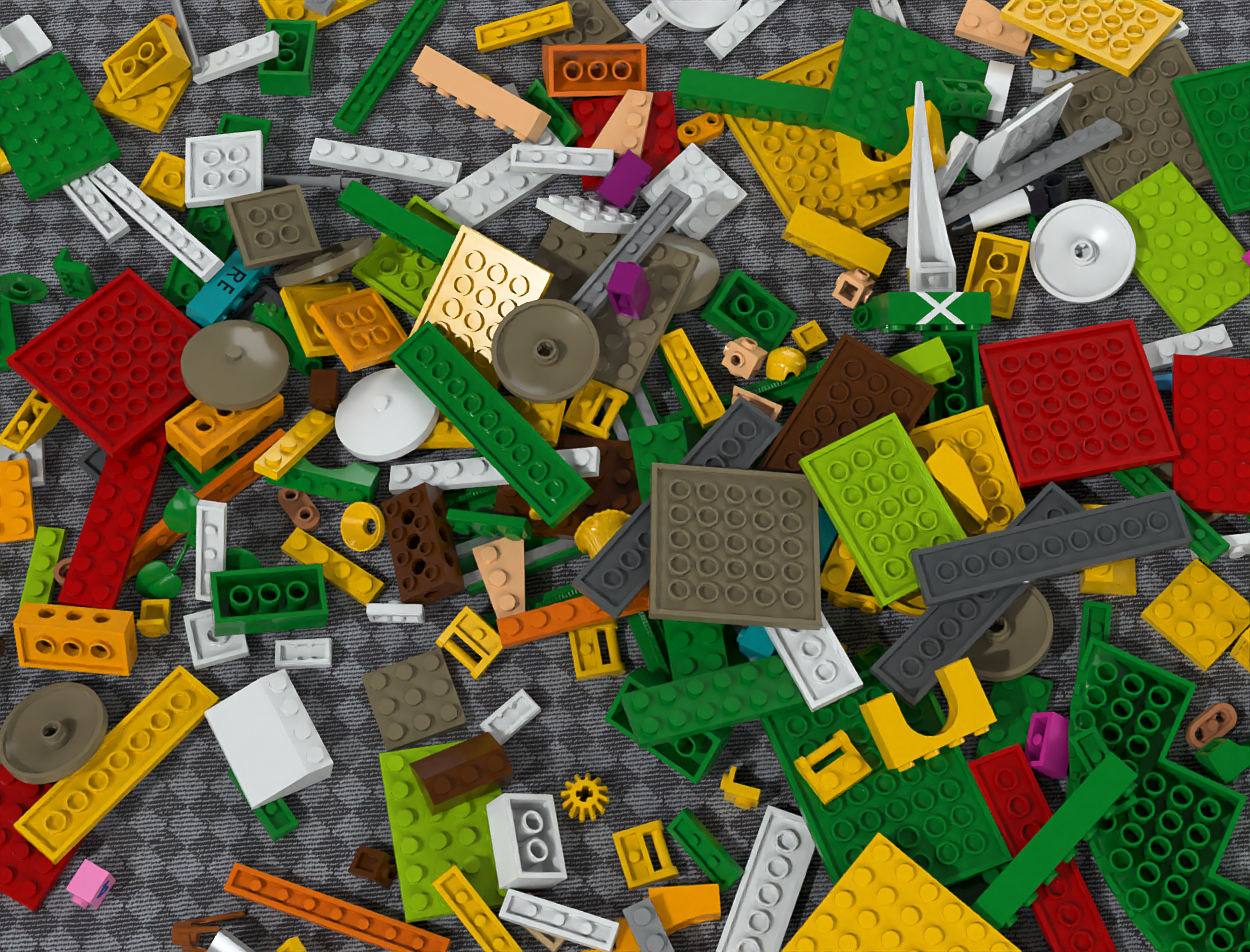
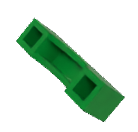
(347, 484)
(1224, 759)

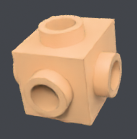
(854, 288)
(744, 357)

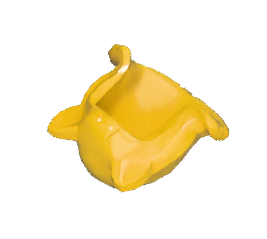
(598, 530)

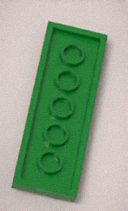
(710, 701)

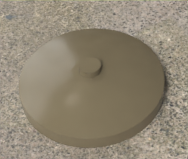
(325, 266)
(705, 277)
(545, 351)
(235, 365)
(1015, 640)
(53, 733)

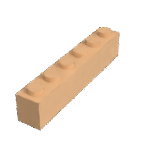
(481, 94)

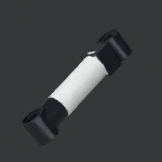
(1031, 198)

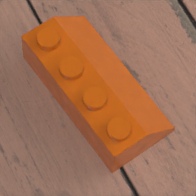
(593, 69)

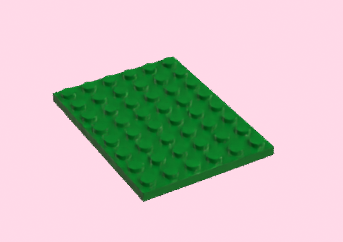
(925, 811)

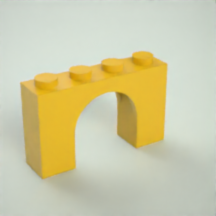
(862, 174)
(967, 714)

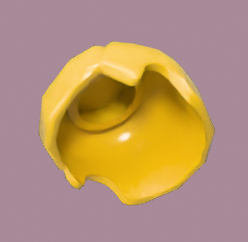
(783, 361)

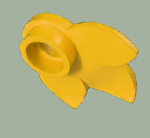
(1057, 60)

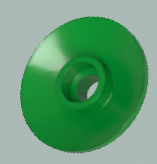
(22, 288)

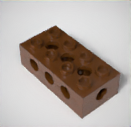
(422, 545)

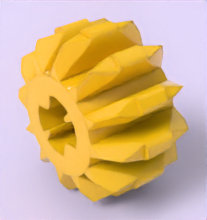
(593, 803)

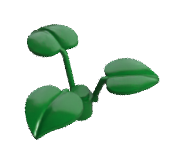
(180, 515)

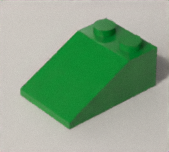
(294, 67)
(748, 310)

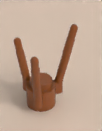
(189, 932)

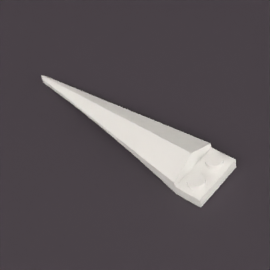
(927, 242)

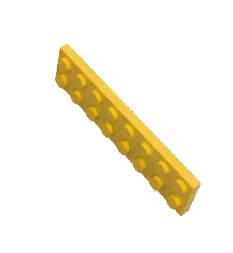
(118, 765)

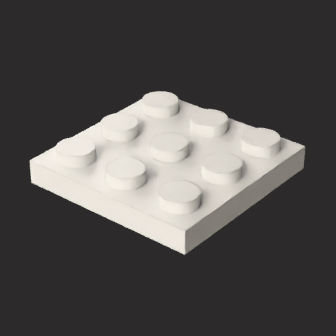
(222, 167)
(710, 189)
(587, 214)

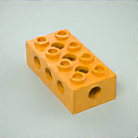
(211, 434)
(76, 638)

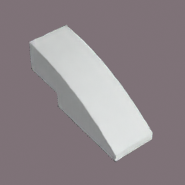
(998, 83)

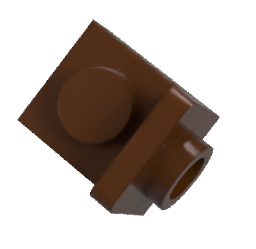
(374, 866)

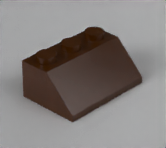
(462, 772)

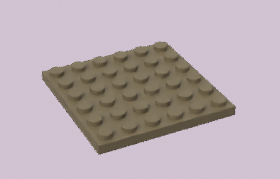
(1149, 119)
(624, 341)
(734, 547)

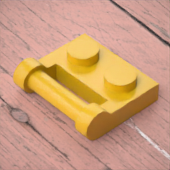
(587, 405)
(477, 635)
(587, 651)
(838, 775)
(636, 859)

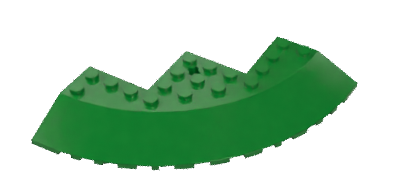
(1163, 850)

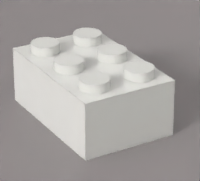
(526, 841)

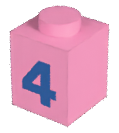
(90, 885)

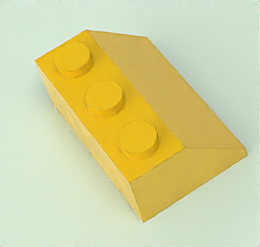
(1112, 578)

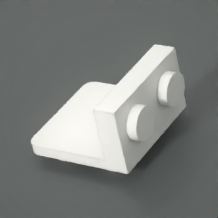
(22, 43)

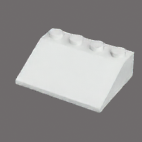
(1019, 135)
(269, 740)

